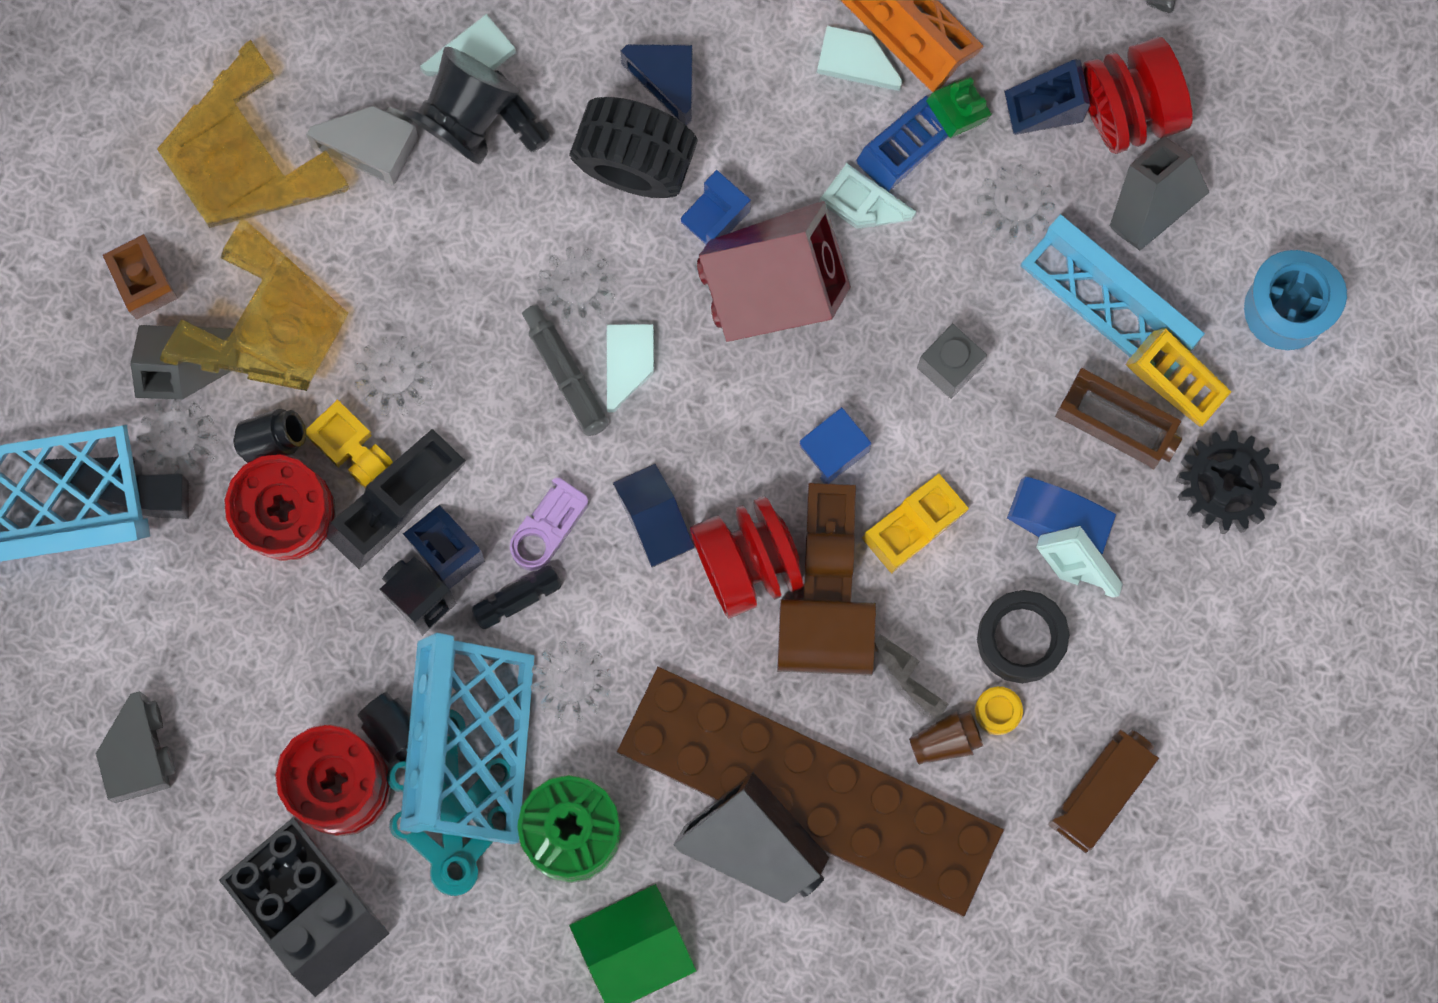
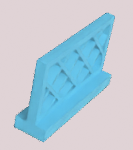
(82, 531)
(429, 733)

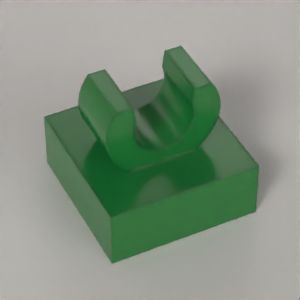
(959, 107)

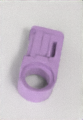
(551, 522)

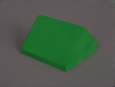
(632, 947)

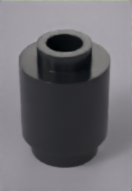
(269, 434)
(387, 726)

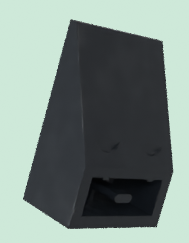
(303, 907)

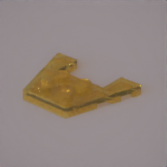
(225, 162)
(282, 329)

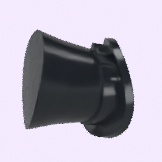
(463, 103)

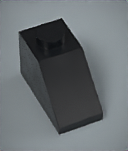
(417, 594)

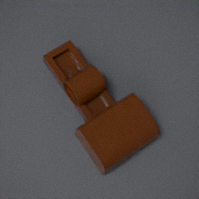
(825, 628)

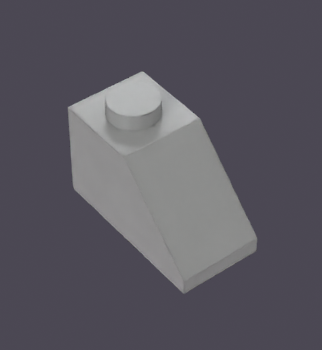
(368, 141)

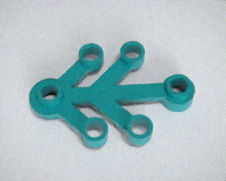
(451, 811)

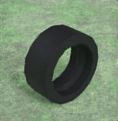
(1029, 601)

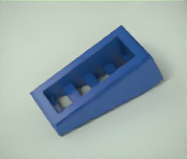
(883, 161)

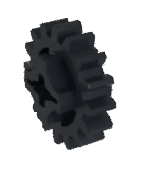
(1212, 474)

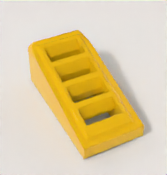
(1168, 389)

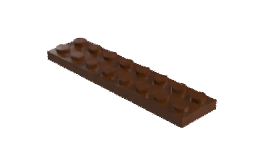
(835, 798)

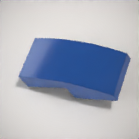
(1049, 509)

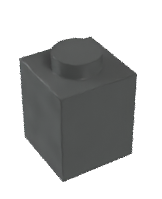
(951, 361)

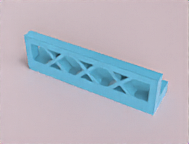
(1114, 280)

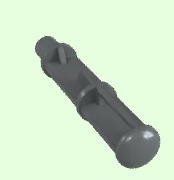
(565, 372)

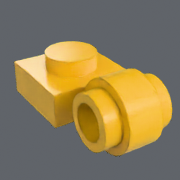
(341, 436)

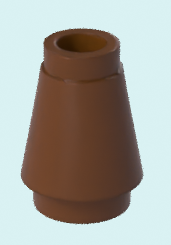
(947, 739)

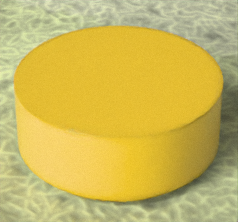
(998, 710)

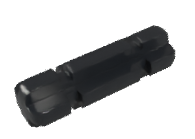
(521, 119)
(516, 597)

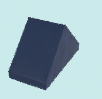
(664, 73)
(1049, 99)
(654, 515)
(444, 546)

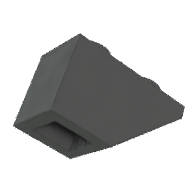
(1157, 193)
(163, 380)
(131, 752)

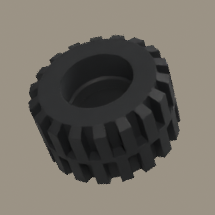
(633, 147)

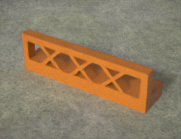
(917, 37)

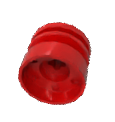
(1144, 92)
(255, 496)
(747, 556)
(309, 768)

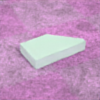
(481, 42)
(856, 59)
(863, 201)
(628, 361)
(1077, 559)

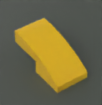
(915, 523)

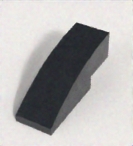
(158, 494)
(394, 498)

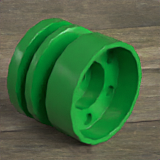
(579, 856)

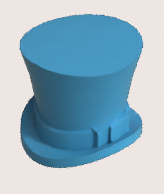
(1294, 299)

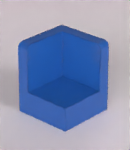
(717, 209)
(835, 445)

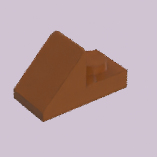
(139, 277)

